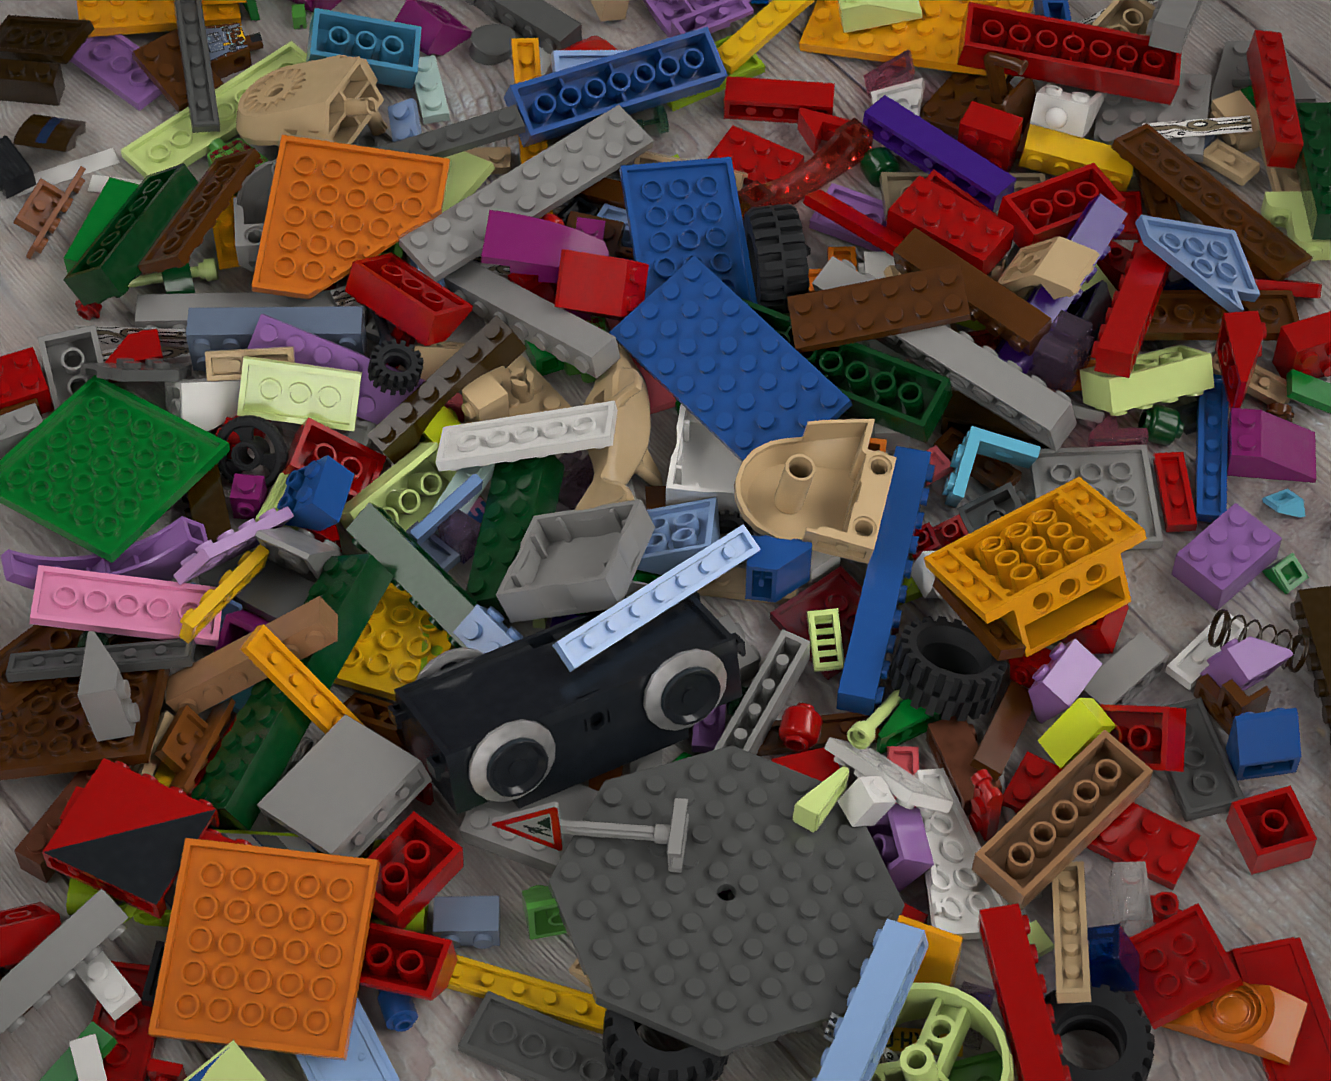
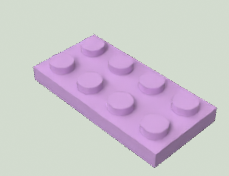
(230, 544)

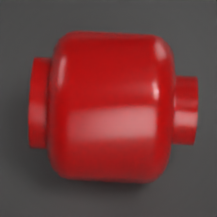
(800, 727)

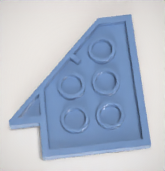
(1204, 256)

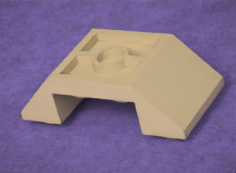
(1053, 263)

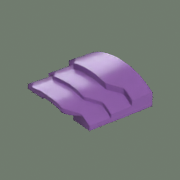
(683, 16)

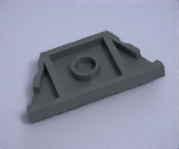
(132, 371)

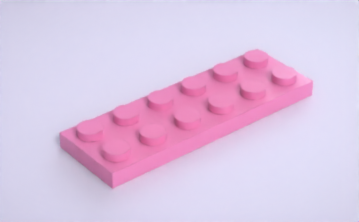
(117, 604)

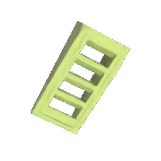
(824, 617)
(817, 804)

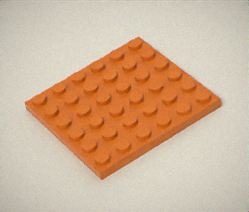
(265, 948)

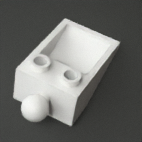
(1066, 108)

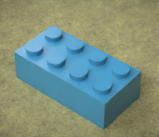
(387, 45)

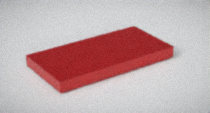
(135, 1046)

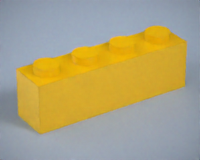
(1061, 153)

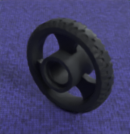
(241, 461)

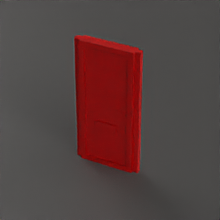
(1287, 968)

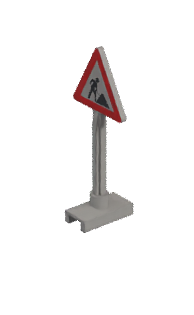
(545, 827)

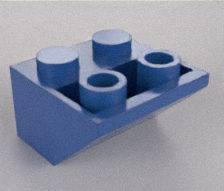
(317, 494)
(777, 568)
(1264, 743)

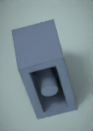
(468, 920)

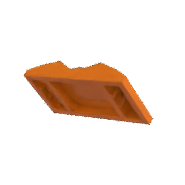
(1249, 1020)

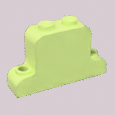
(1288, 211)

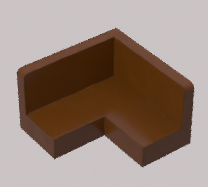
(1229, 700)

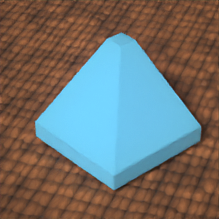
(1286, 503)

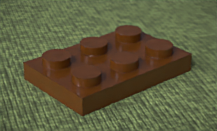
(164, 67)

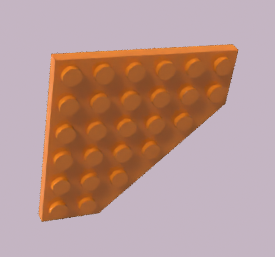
(340, 207)

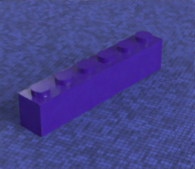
(933, 149)

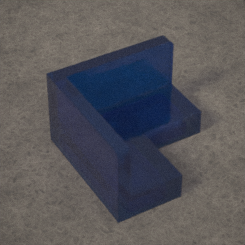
(1112, 958)

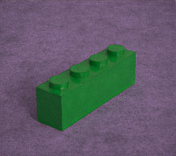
(108, 203)

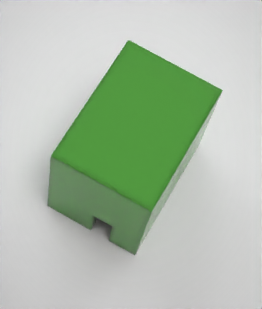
(299, 16)

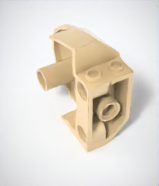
(818, 488)

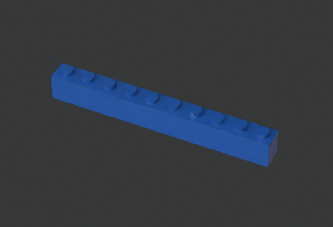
(883, 584)

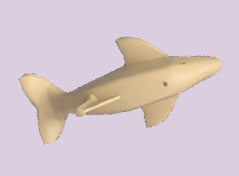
(629, 453)

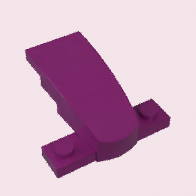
(536, 244)

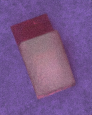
(893, 72)
(1109, 435)

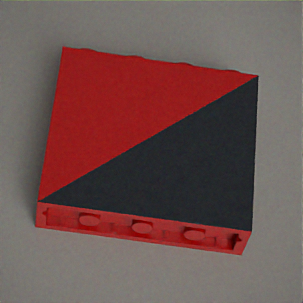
(128, 835)

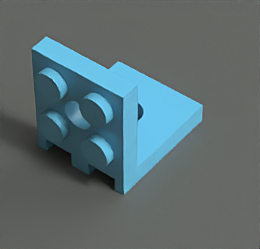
(989, 445)

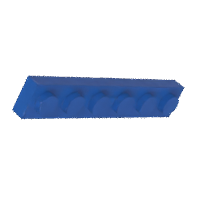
(1211, 453)

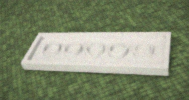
(527, 436)

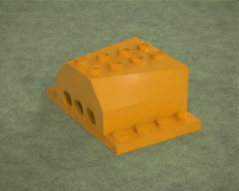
(1044, 564)

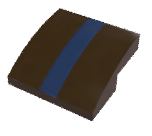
(49, 133)

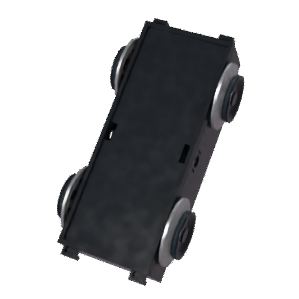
(530, 728)

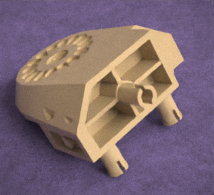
(312, 100)

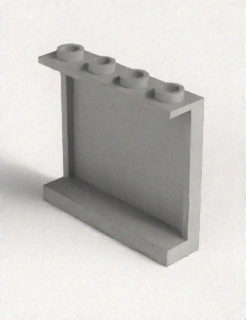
(345, 789)

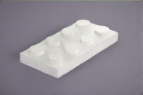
(902, 784)

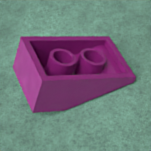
(1269, 447)

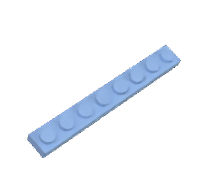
(656, 598)

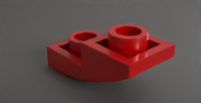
(940, 535)

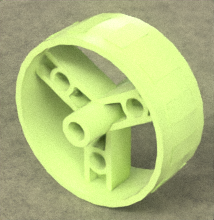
(946, 1012)

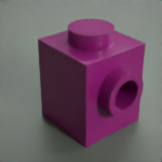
(247, 495)

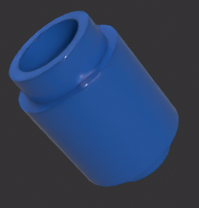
(397, 1010)

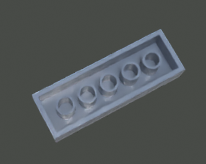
(234, 326)

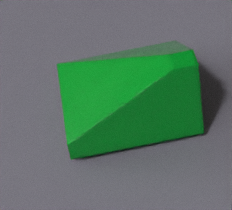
(1286, 573)

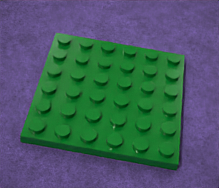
(105, 467)

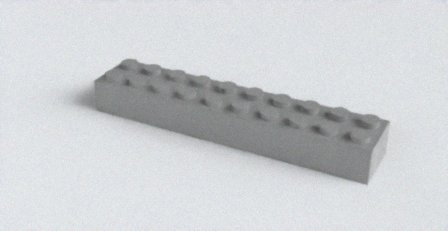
(973, 370)

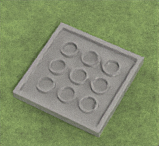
(1123, 114)
(1114, 471)

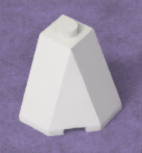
(203, 402)

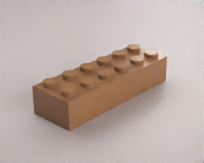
(1062, 820)

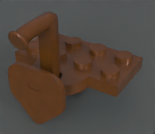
(953, 98)

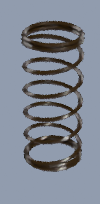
(1293, 644)

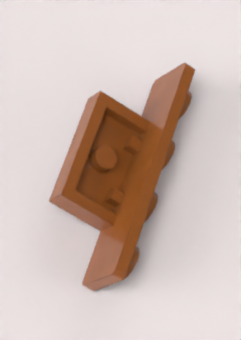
(42, 208)
(190, 740)

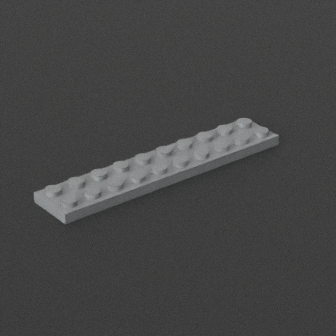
(527, 190)

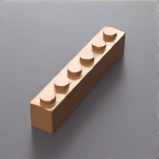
(231, 671)

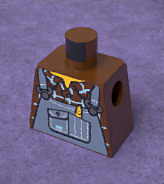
(230, 48)

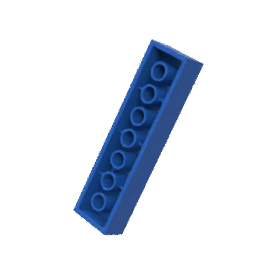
(632, 79)

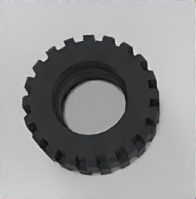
(776, 254)
(1118, 1022)
(640, 1062)

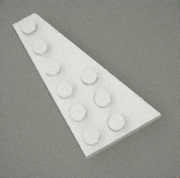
(952, 886)

